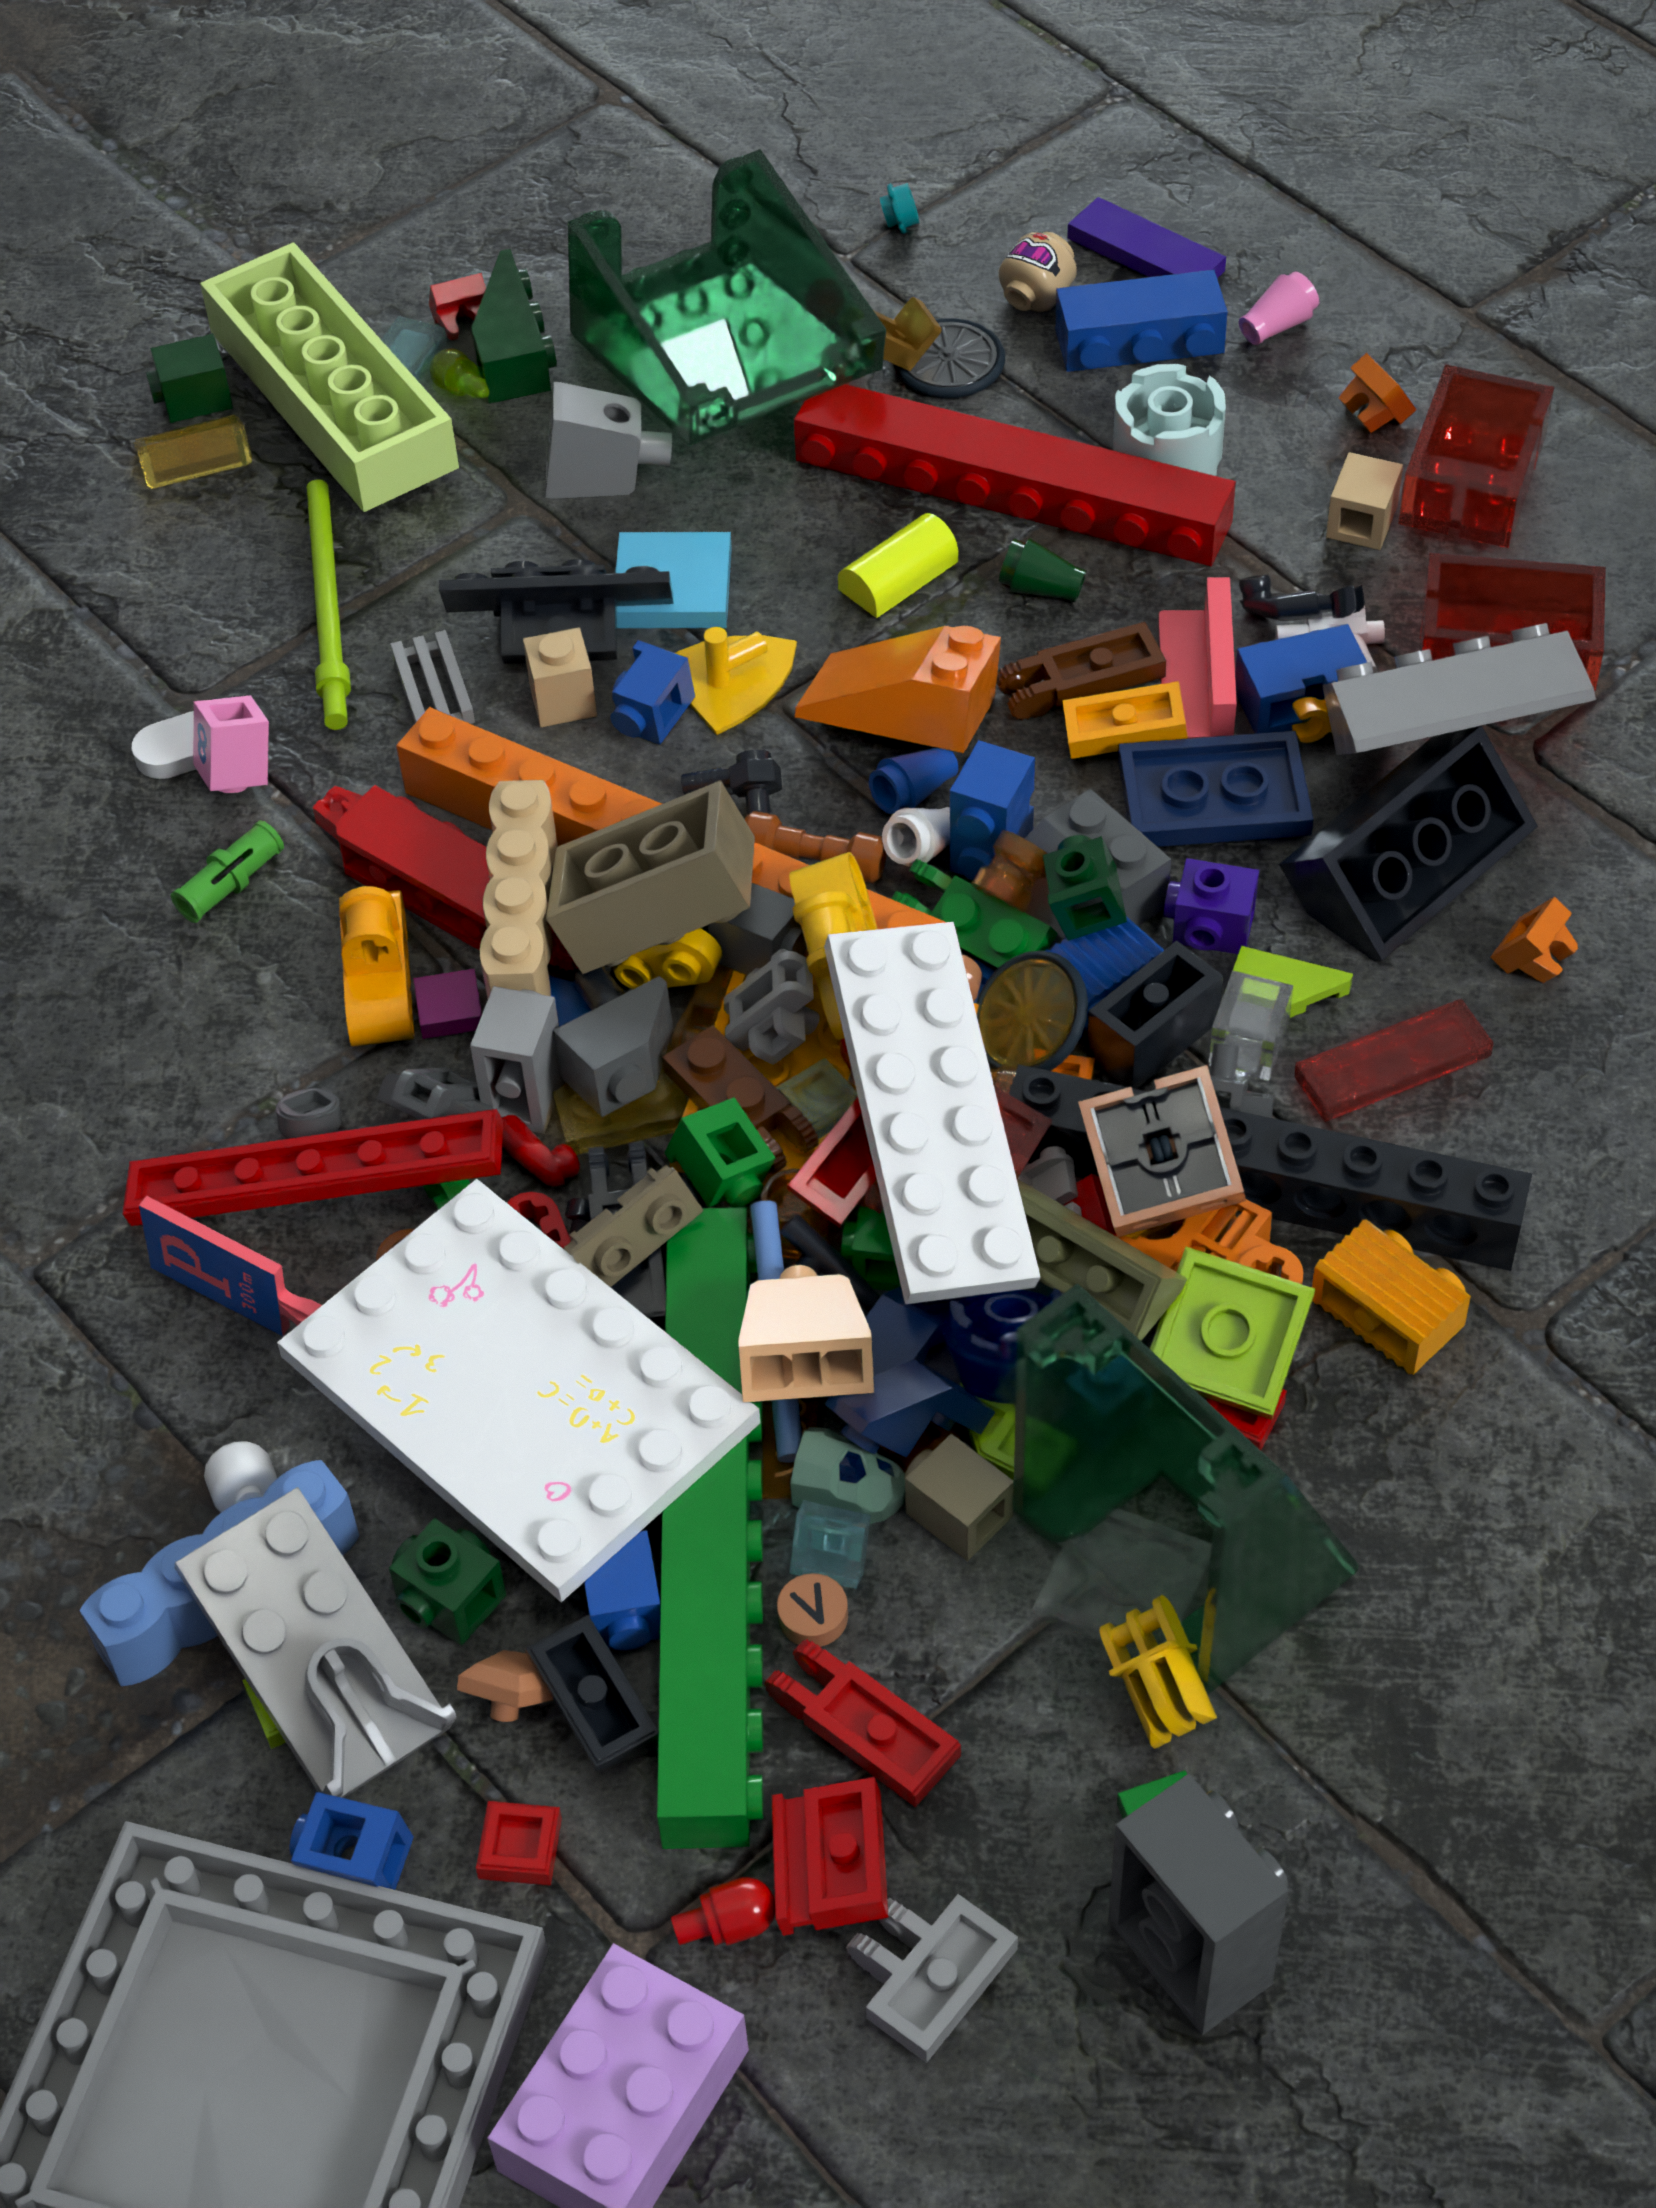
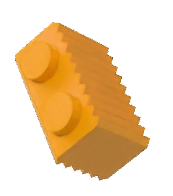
(1390, 1295)

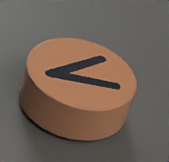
(812, 1609)

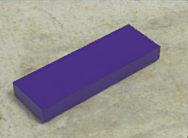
(1140, 242)

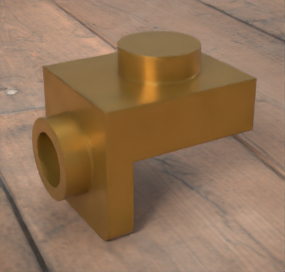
(909, 334)

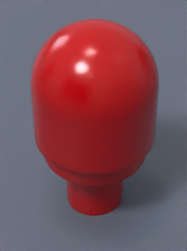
(728, 1913)

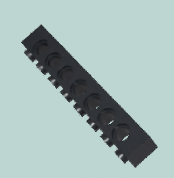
(1327, 1176)

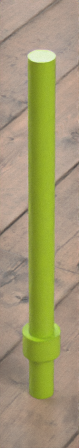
(332, 674)

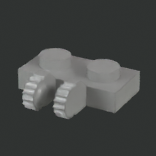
(938, 1978)

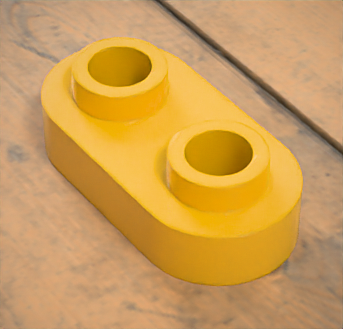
(679, 964)

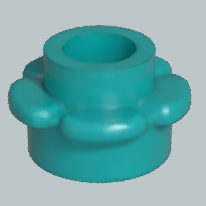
(899, 207)

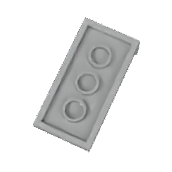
(313, 1646)

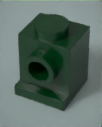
(1079, 873)

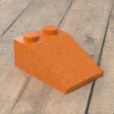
(909, 687)

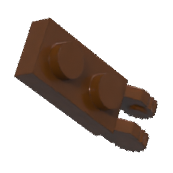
(1081, 670)
(714, 1070)

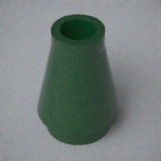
(1039, 572)

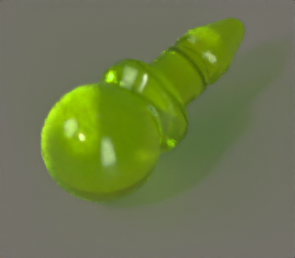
(457, 374)

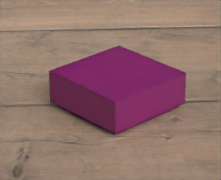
(448, 1003)

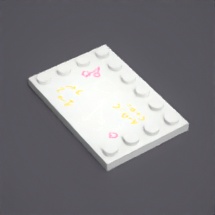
(519, 1387)

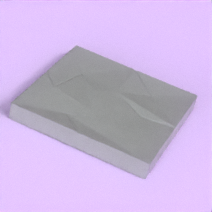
(263, 2040)

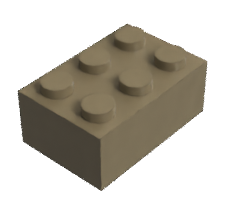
(651, 878)

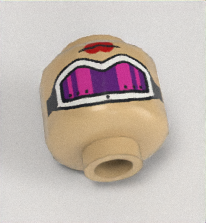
(1035, 270)

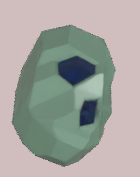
(845, 1476)

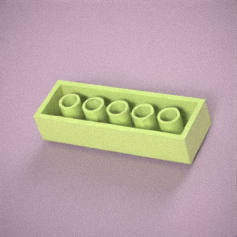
(330, 376)

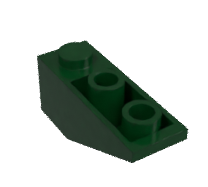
(508, 335)

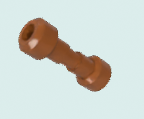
(796, 843)

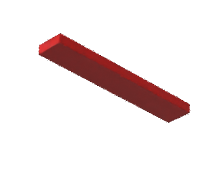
(319, 1166)

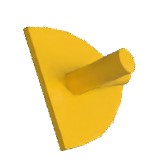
(736, 675)

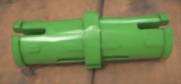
(201, 895)

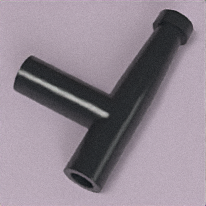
(825, 1258)

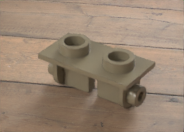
(648, 1218)

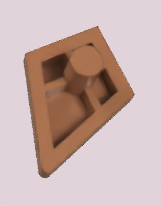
(507, 1681)

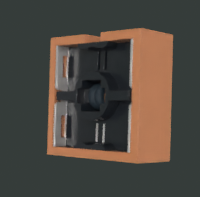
(1153, 1126)

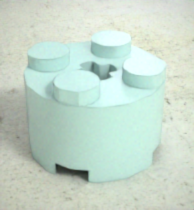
(1171, 418)

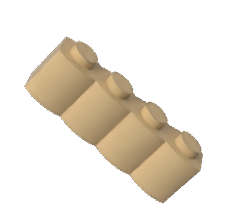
(517, 896)

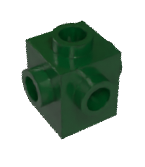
(446, 1580)

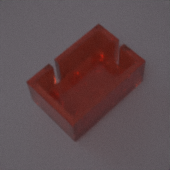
(1476, 455)
(1496, 595)

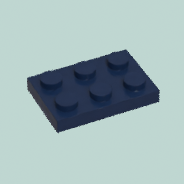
(1216, 788)

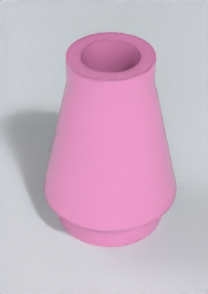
(1282, 306)

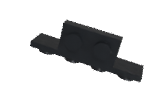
(550, 604)

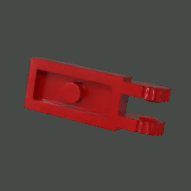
(867, 1723)

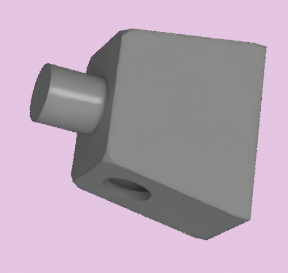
(598, 443)

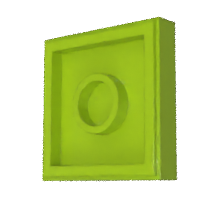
(1233, 1331)

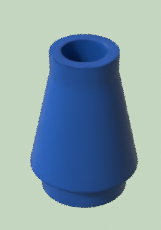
(911, 778)

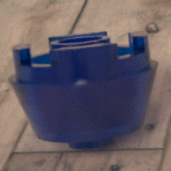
(984, 1339)

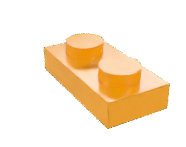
(1127, 716)

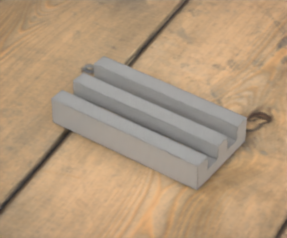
(422, 653)

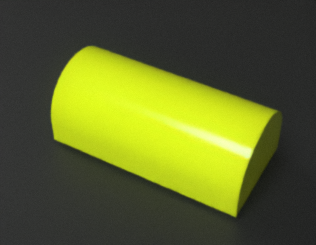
(900, 565)

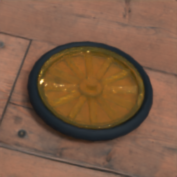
(1032, 1011)

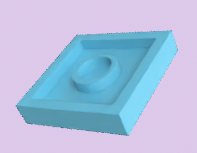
(698, 574)

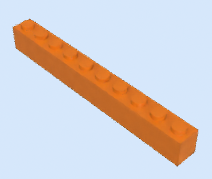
(462, 764)

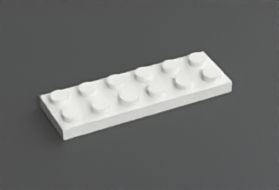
(931, 1113)

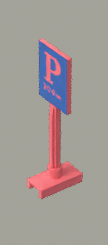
(220, 1268)

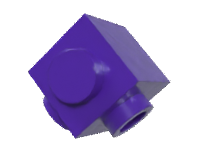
(1212, 906)

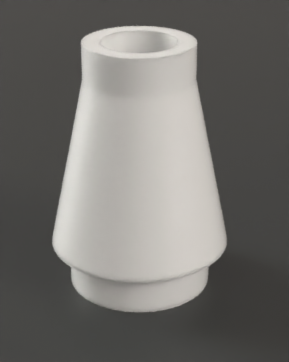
(916, 834)

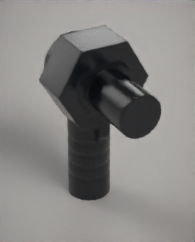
(752, 778)

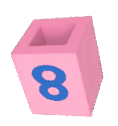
(230, 743)

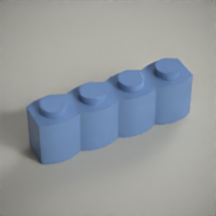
(151, 1615)

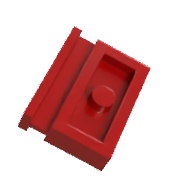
(829, 1856)

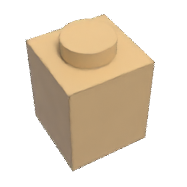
(1364, 501)
(560, 677)

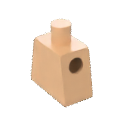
(804, 1338)

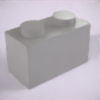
(518, 1055)

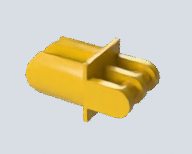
(1163, 1676)

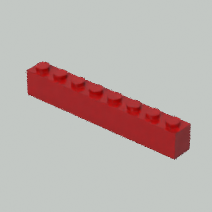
(1017, 472)

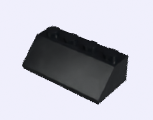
(1411, 843)

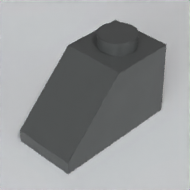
(617, 1047)

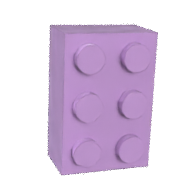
(619, 2089)

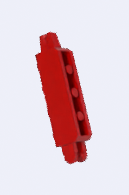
(404, 849)

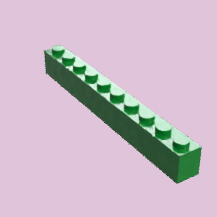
(705, 1568)

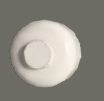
(238, 1473)

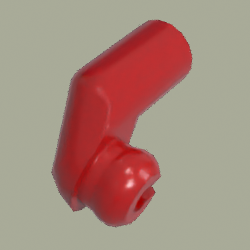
(532, 1154)

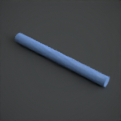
(770, 1266)

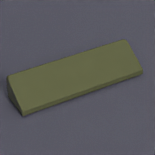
(1110, 1270)

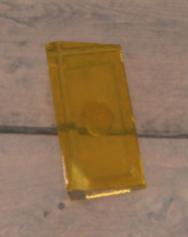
(193, 451)

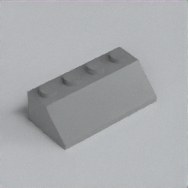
(1456, 691)

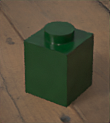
(189, 378)

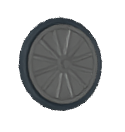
(958, 362)

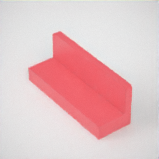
(1201, 658)

